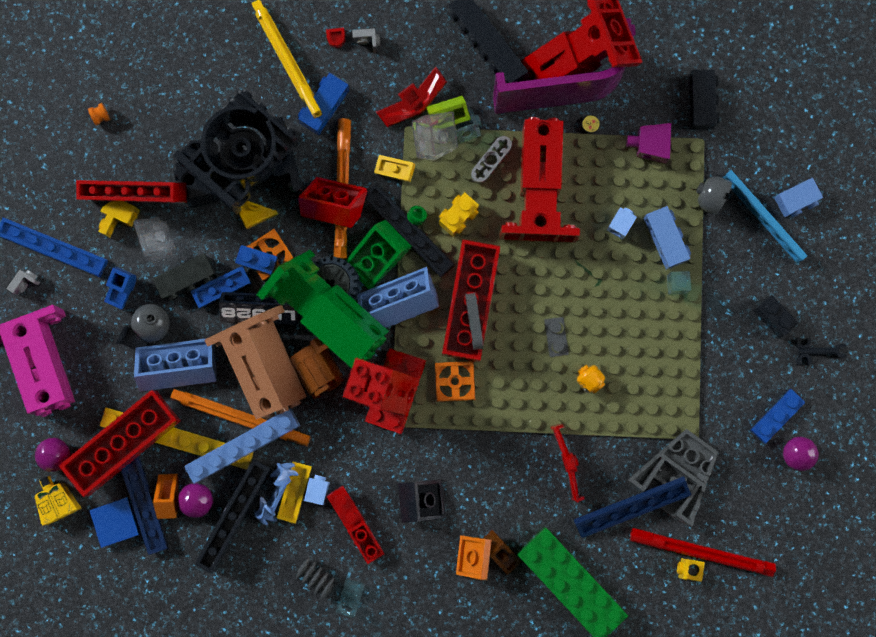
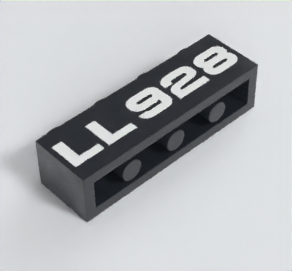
(242, 306)

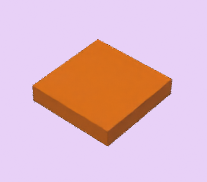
(473, 557)

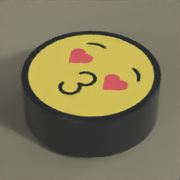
(590, 124)

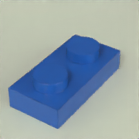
(256, 260)

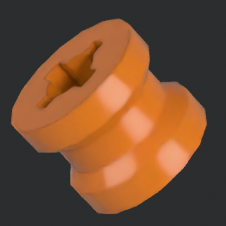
(99, 114)

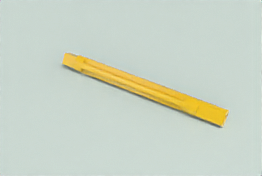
(286, 58)

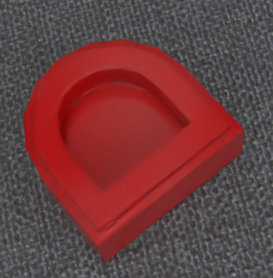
(336, 37)

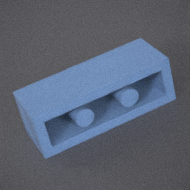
(667, 237)

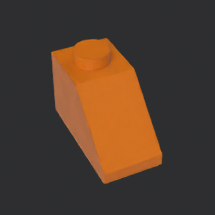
(166, 496)

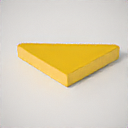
(254, 214)

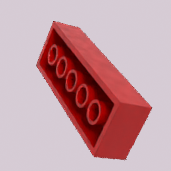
(474, 275)
(119, 443)

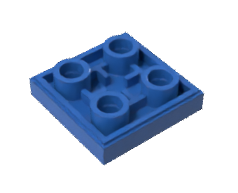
(114, 522)

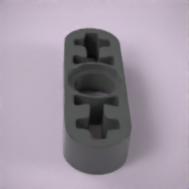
(474, 321)

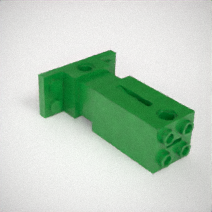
(325, 309)

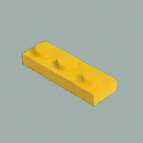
(294, 493)

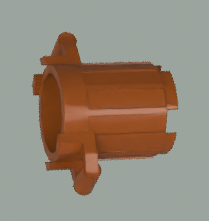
(316, 369)

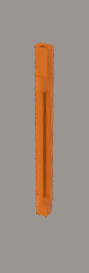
(343, 149)
(231, 414)

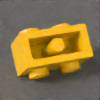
(457, 216)

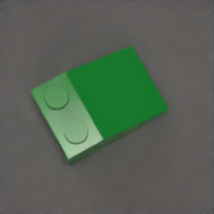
(378, 253)

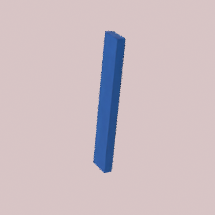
(52, 247)

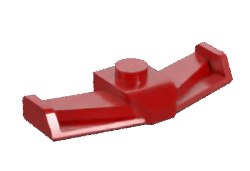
(413, 100)
(570, 462)

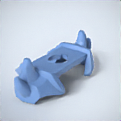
(267, 508)

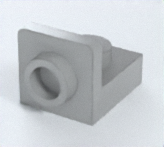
(365, 36)
(20, 281)

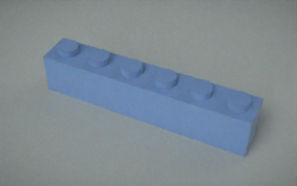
(242, 446)

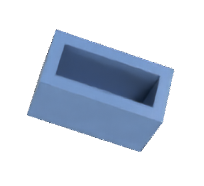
(799, 197)

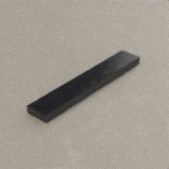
(411, 233)

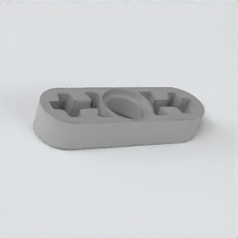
(503, 152)

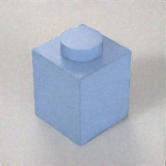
(622, 222)
(317, 490)

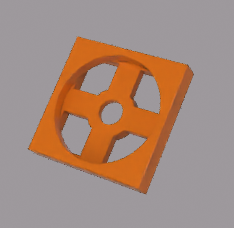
(275, 251)
(469, 366)

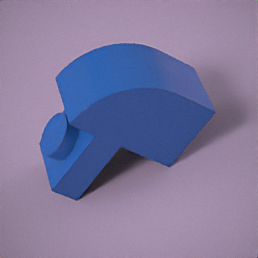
(120, 284)

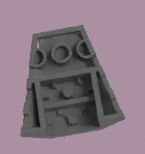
(682, 457)

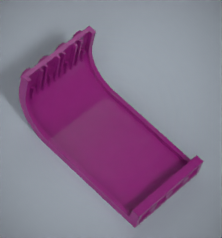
(556, 90)

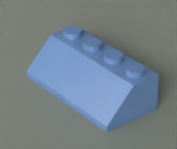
(401, 298)
(174, 365)

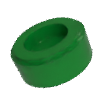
(417, 215)

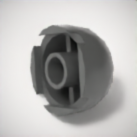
(712, 194)
(153, 330)

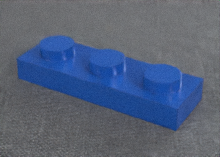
(212, 290)
(777, 416)

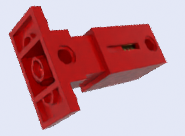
(580, 51)
(541, 185)

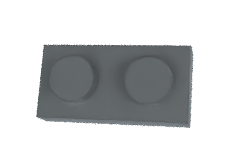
(558, 340)

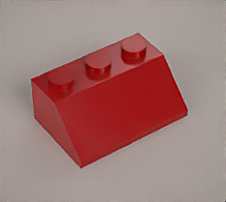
(332, 202)

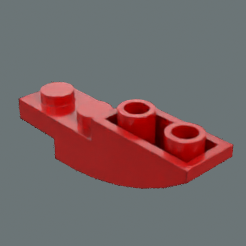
(355, 524)

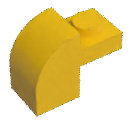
(115, 212)

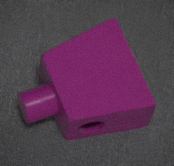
(652, 142)

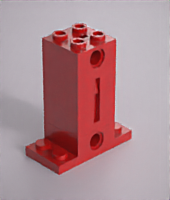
(386, 388)

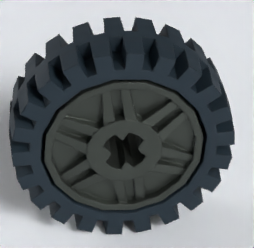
(340, 273)

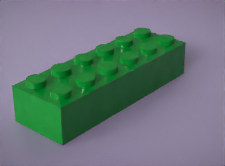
(572, 584)

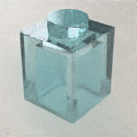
(679, 282)

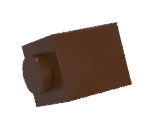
(502, 553)

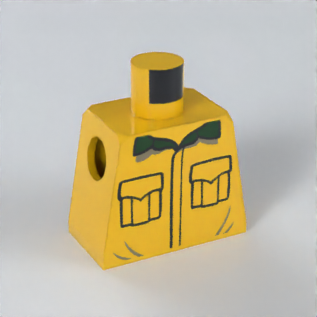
(54, 501)

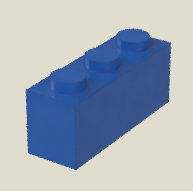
(328, 98)

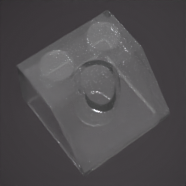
(434, 135)
(154, 239)

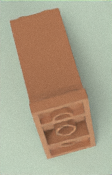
(261, 364)

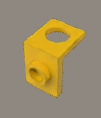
(683, 567)

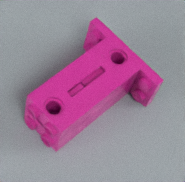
(37, 361)

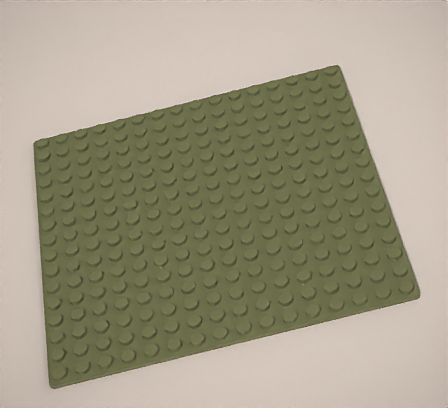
(625, 326)

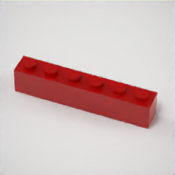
(131, 191)

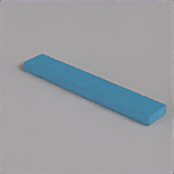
(765, 218)

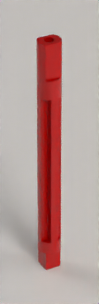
(714, 555)

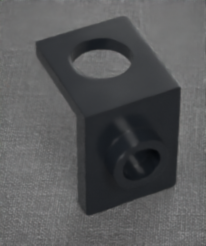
(129, 339)

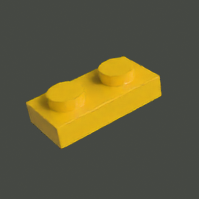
(394, 168)

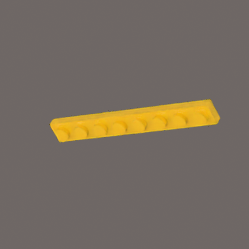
(182, 440)

